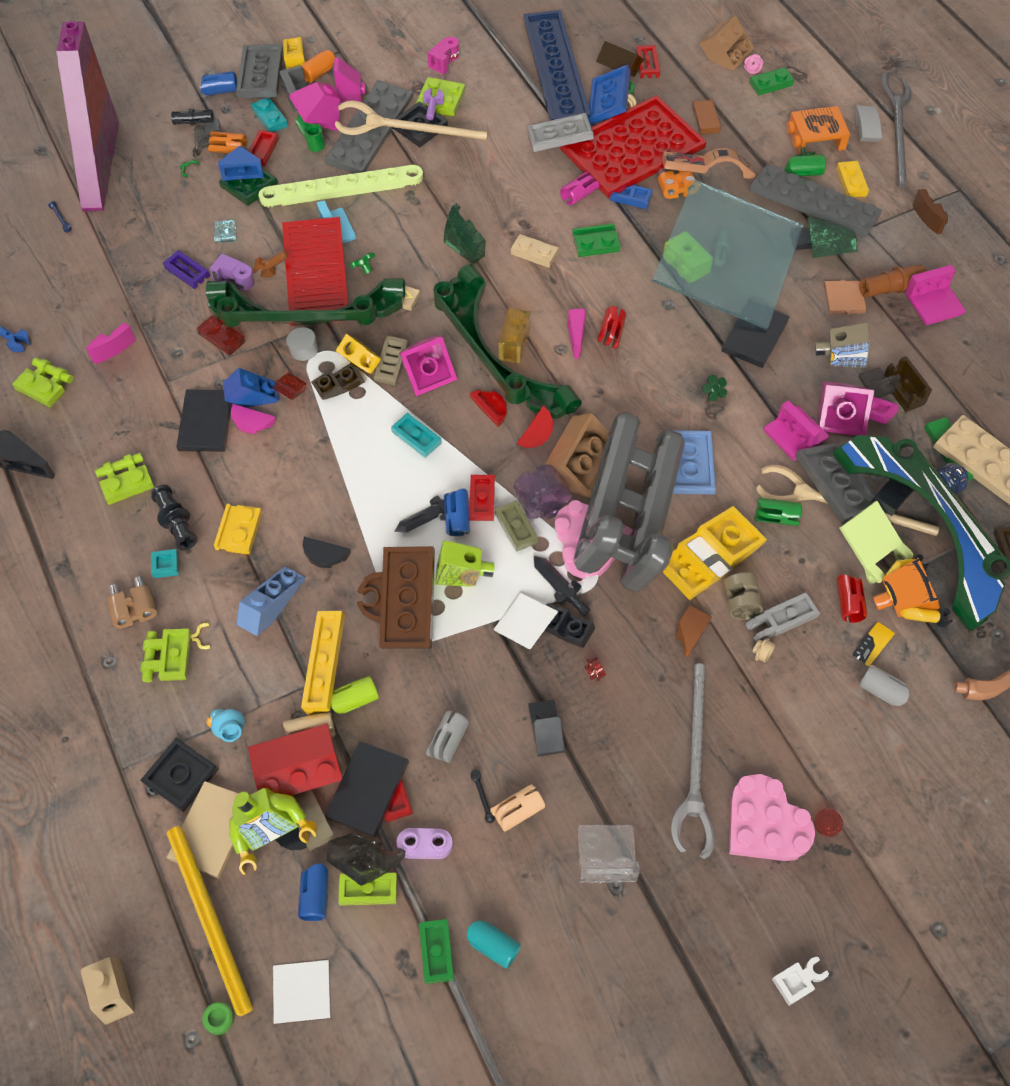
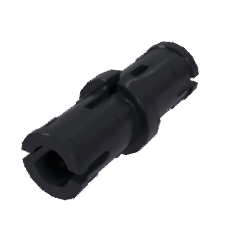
(192, 117)

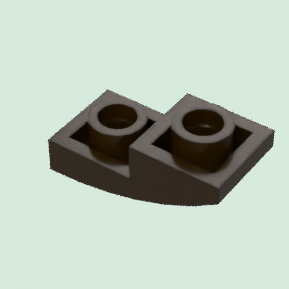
(342, 381)

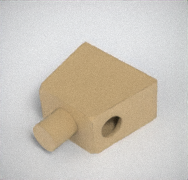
(107, 985)

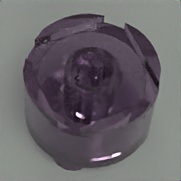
(541, 492)

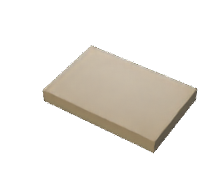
(208, 829)

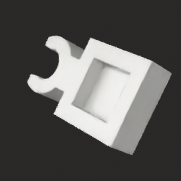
(796, 983)

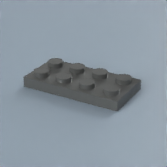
(259, 71)
(842, 491)

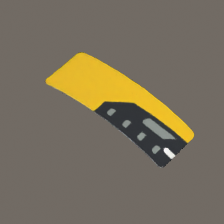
(873, 644)

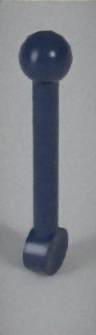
(66, 227)

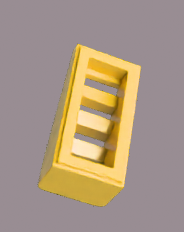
(293, 52)

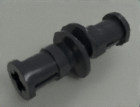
(173, 517)

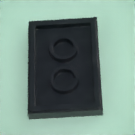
(754, 342)
(204, 421)
(367, 789)

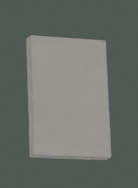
(560, 132)

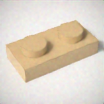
(534, 250)

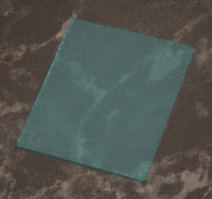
(728, 254)

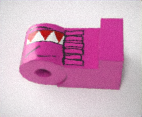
(444, 53)

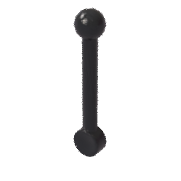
(476, 776)

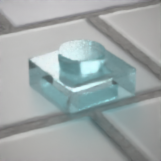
(225, 231)

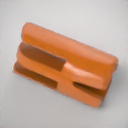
(318, 65)
(226, 142)

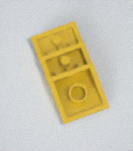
(729, 536)

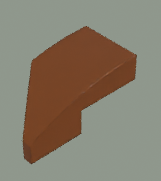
(691, 628)

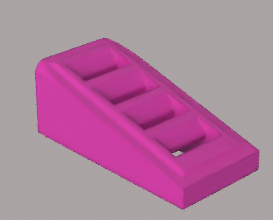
(576, 326)

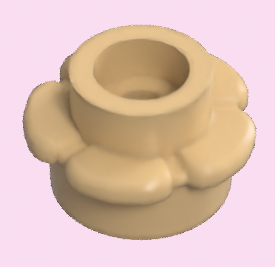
(763, 650)

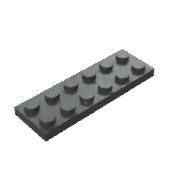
(357, 151)
(816, 200)

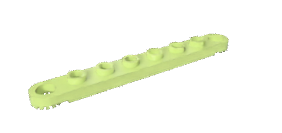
(340, 186)

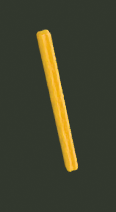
(209, 921)

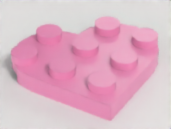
(568, 528)
(765, 823)

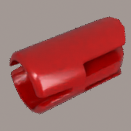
(612, 326)
(851, 598)

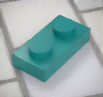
(269, 115)
(416, 435)

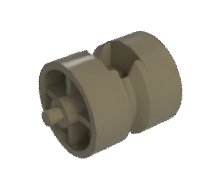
(743, 596)

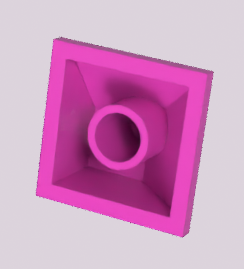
(317, 104)
(428, 364)
(844, 408)

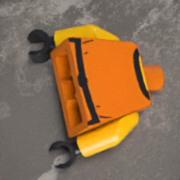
(911, 593)

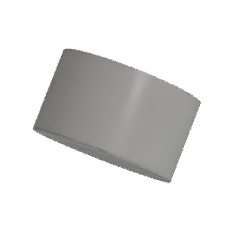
(302, 344)

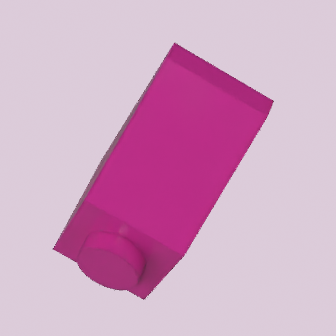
(348, 82)

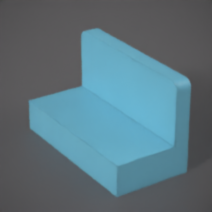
(346, 228)

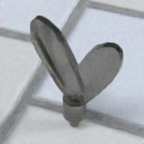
(201, 140)

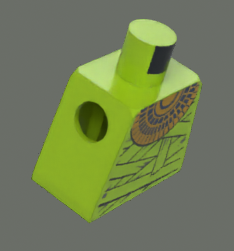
(461, 565)

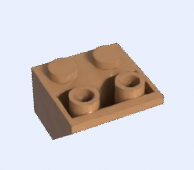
(727, 44)

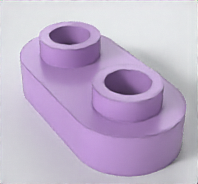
(424, 844)

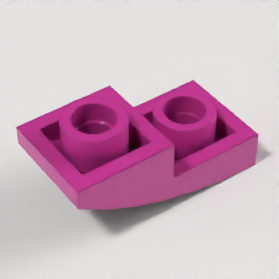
(106, 347)

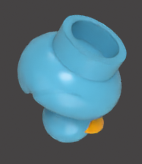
(226, 724)

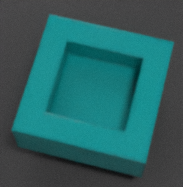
(165, 563)

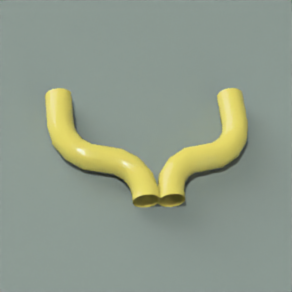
(197, 633)

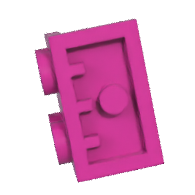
(932, 295)

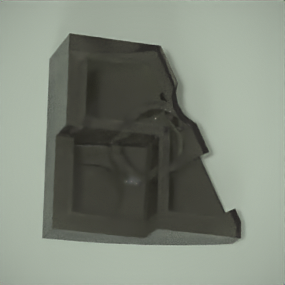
(362, 858)

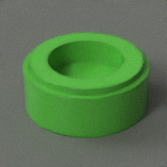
(218, 1018)

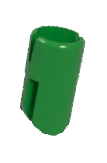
(806, 165)
(778, 511)

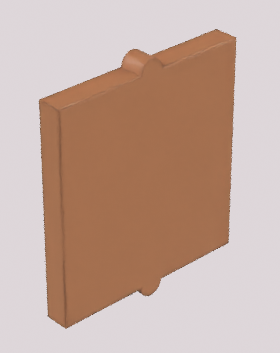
(844, 297)

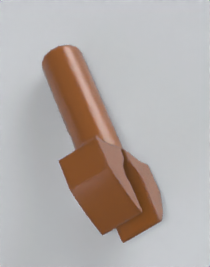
(267, 266)

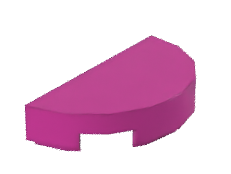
(251, 420)

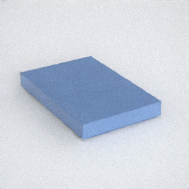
(697, 464)

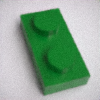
(771, 81)
(436, 951)

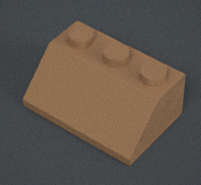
(579, 453)

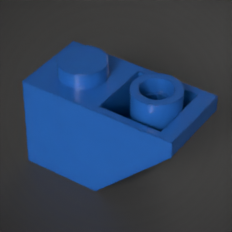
(249, 389)

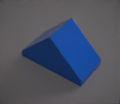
(240, 165)

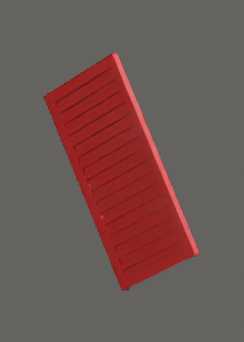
(315, 264)

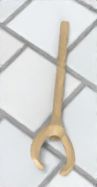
(374, 120)
(804, 492)

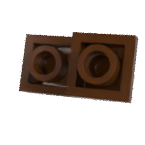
(931, 214)

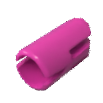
(579, 188)

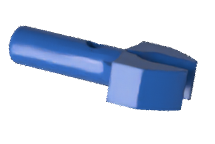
(13, 338)

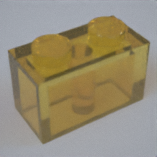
(514, 335)

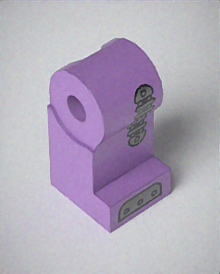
(233, 271)

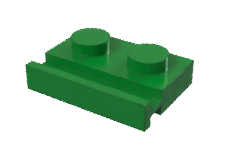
(596, 240)

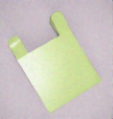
(872, 539)

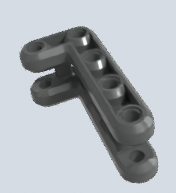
(601, 536)

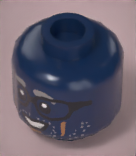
(954, 476)

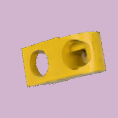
(359, 354)

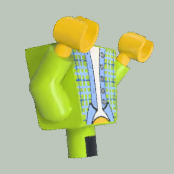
(262, 819)

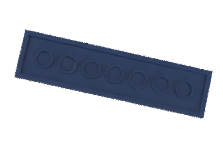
(555, 64)

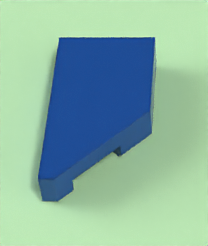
(633, 196)

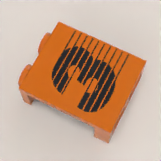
(816, 126)

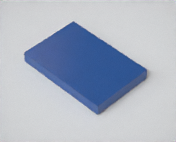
(609, 94)

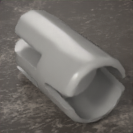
(885, 686)
(447, 737)

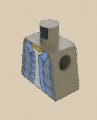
(846, 346)

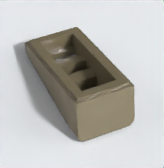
(392, 346)

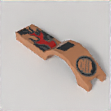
(701, 164)

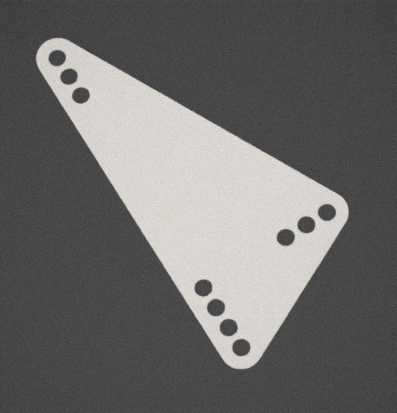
(394, 482)

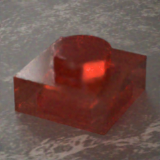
(290, 386)

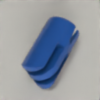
(219, 83)
(457, 512)
(313, 893)

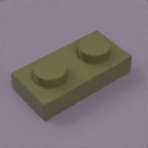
(516, 526)

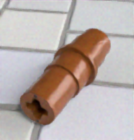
(890, 281)

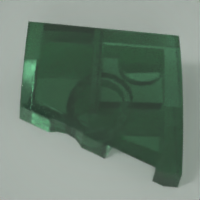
(463, 236)
(830, 239)

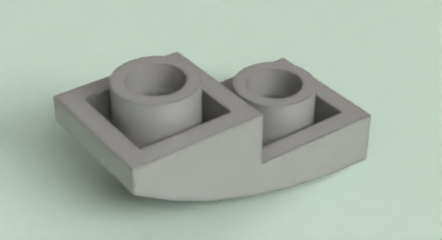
(869, 123)

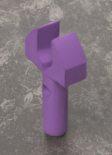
(432, 102)

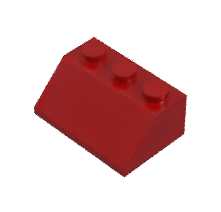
(295, 761)

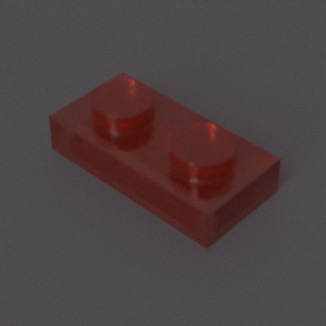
(220, 335)

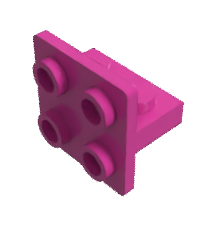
(794, 430)

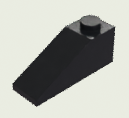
(19, 457)

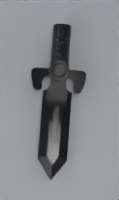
(423, 516)
(560, 584)

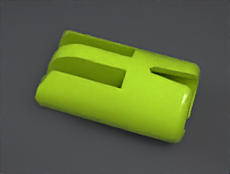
(354, 695)

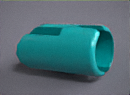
(493, 943)

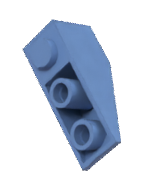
(267, 601)

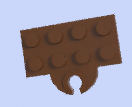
(402, 597)

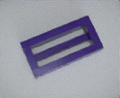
(184, 276)

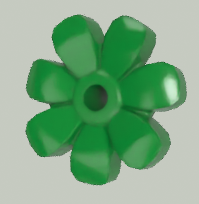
(364, 263)

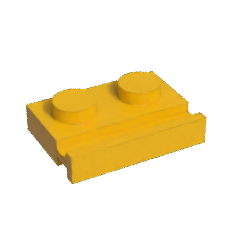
(238, 529)

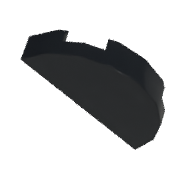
(323, 553)

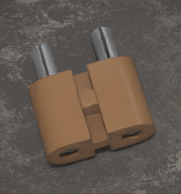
(132, 606)

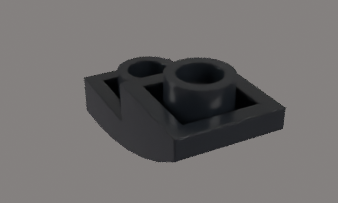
(570, 628)

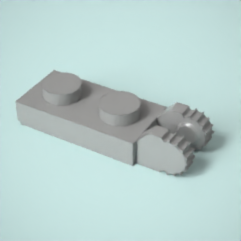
(784, 617)

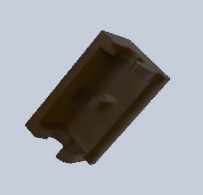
(617, 57)
(912, 388)

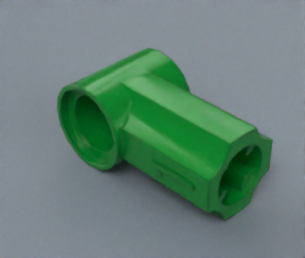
(312, 134)

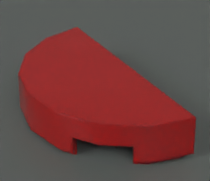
(491, 404)
(538, 430)

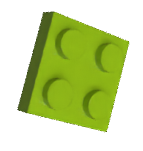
(452, 93)

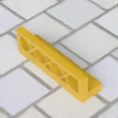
(323, 662)

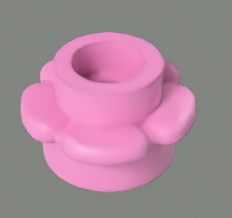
(755, 67)

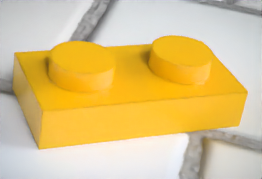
(852, 179)

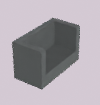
(292, 80)

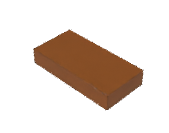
(706, 117)

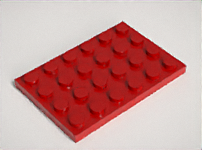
(632, 145)

